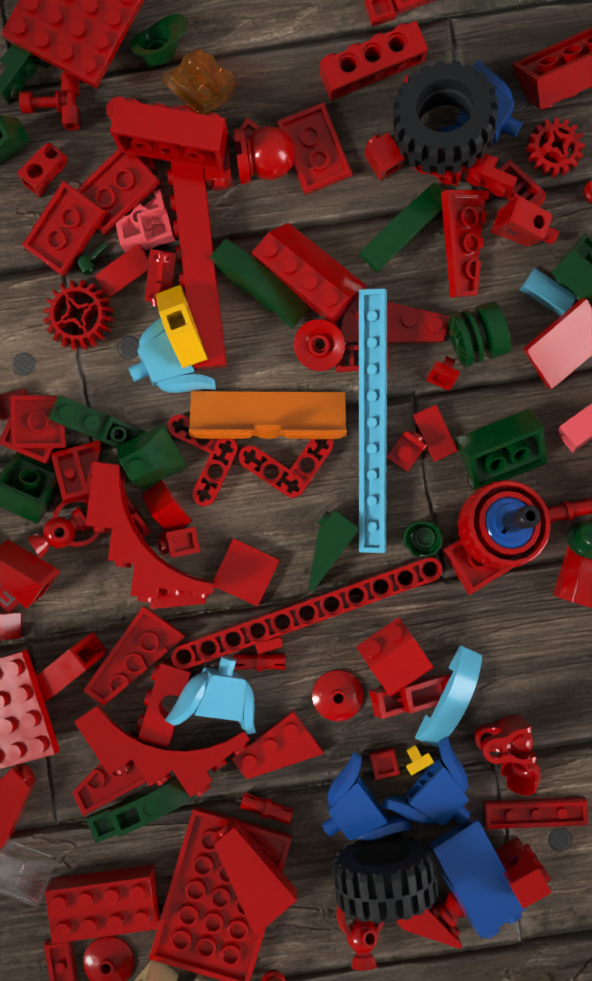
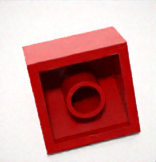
(394, 657)

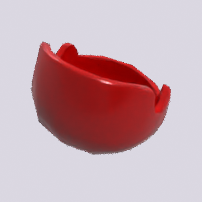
(521, 778)

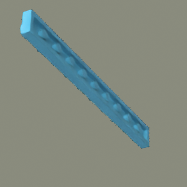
(373, 420)

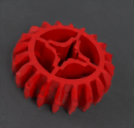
(67, 297)

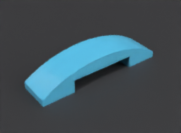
(454, 698)

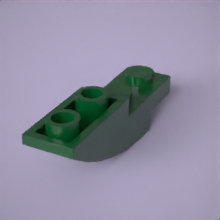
(19, 67)
(92, 422)
(138, 810)

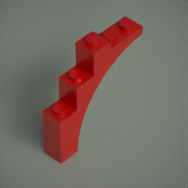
(151, 574)
(117, 747)

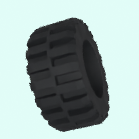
(440, 86)
(385, 879)

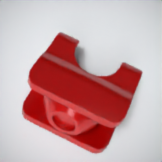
(510, 737)

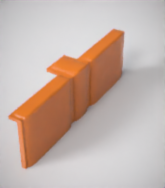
(267, 415)

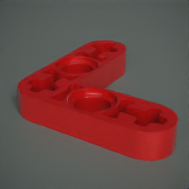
(211, 447)
(295, 471)

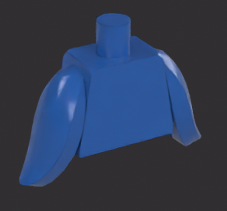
(504, 122)
(437, 793)
(357, 810)

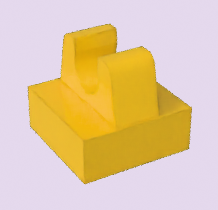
(418, 761)

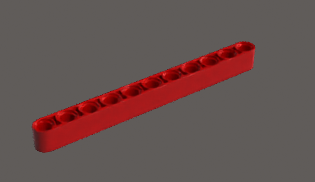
(248, 638)

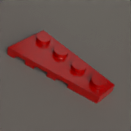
(462, 229)
(403, 324)
(135, 652)

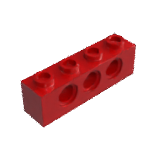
(388, 63)

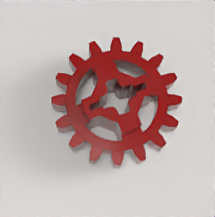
(554, 152)

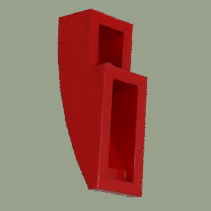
(413, 698)

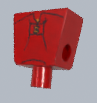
(524, 223)

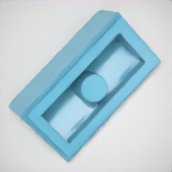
(548, 292)

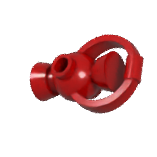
(48, 538)
(362, 939)

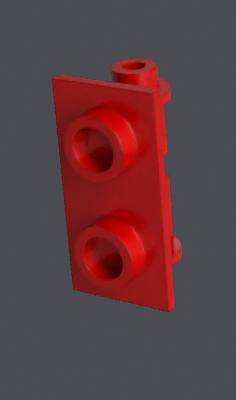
(159, 274)

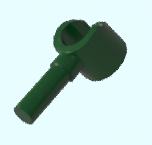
(86, 262)

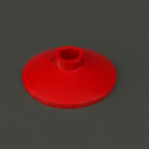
(313, 356)
(337, 682)
(109, 951)

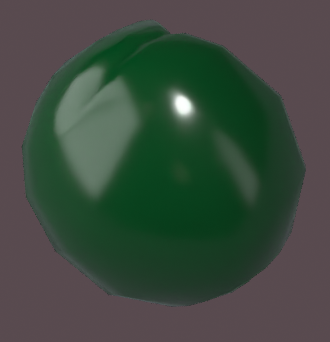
(423, 538)

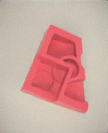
(146, 225)

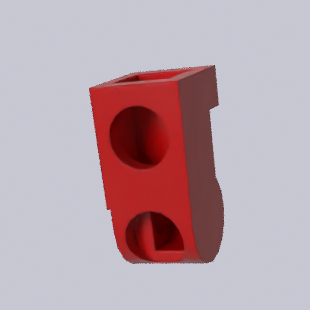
(42, 169)

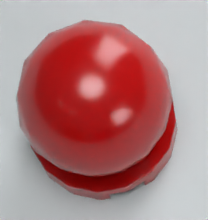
(264, 153)

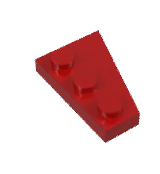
(278, 747)
(101, 788)

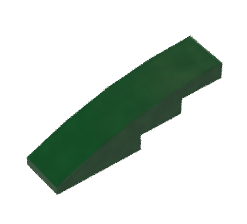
(403, 228)
(260, 282)

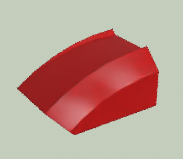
(575, 579)

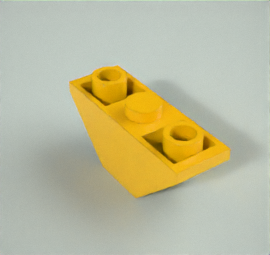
(180, 326)

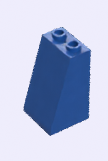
(476, 878)

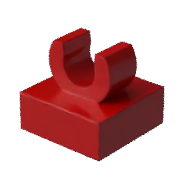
(443, 374)

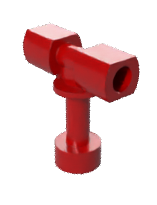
(64, 101)

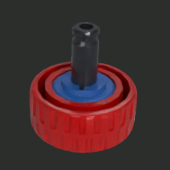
(504, 524)

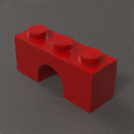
(168, 681)
(524, 872)

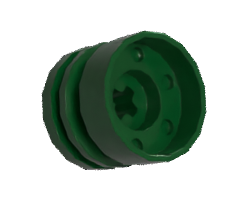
(479, 334)

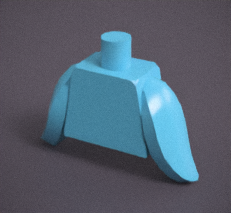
(163, 366)
(218, 695)

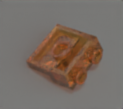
(201, 82)

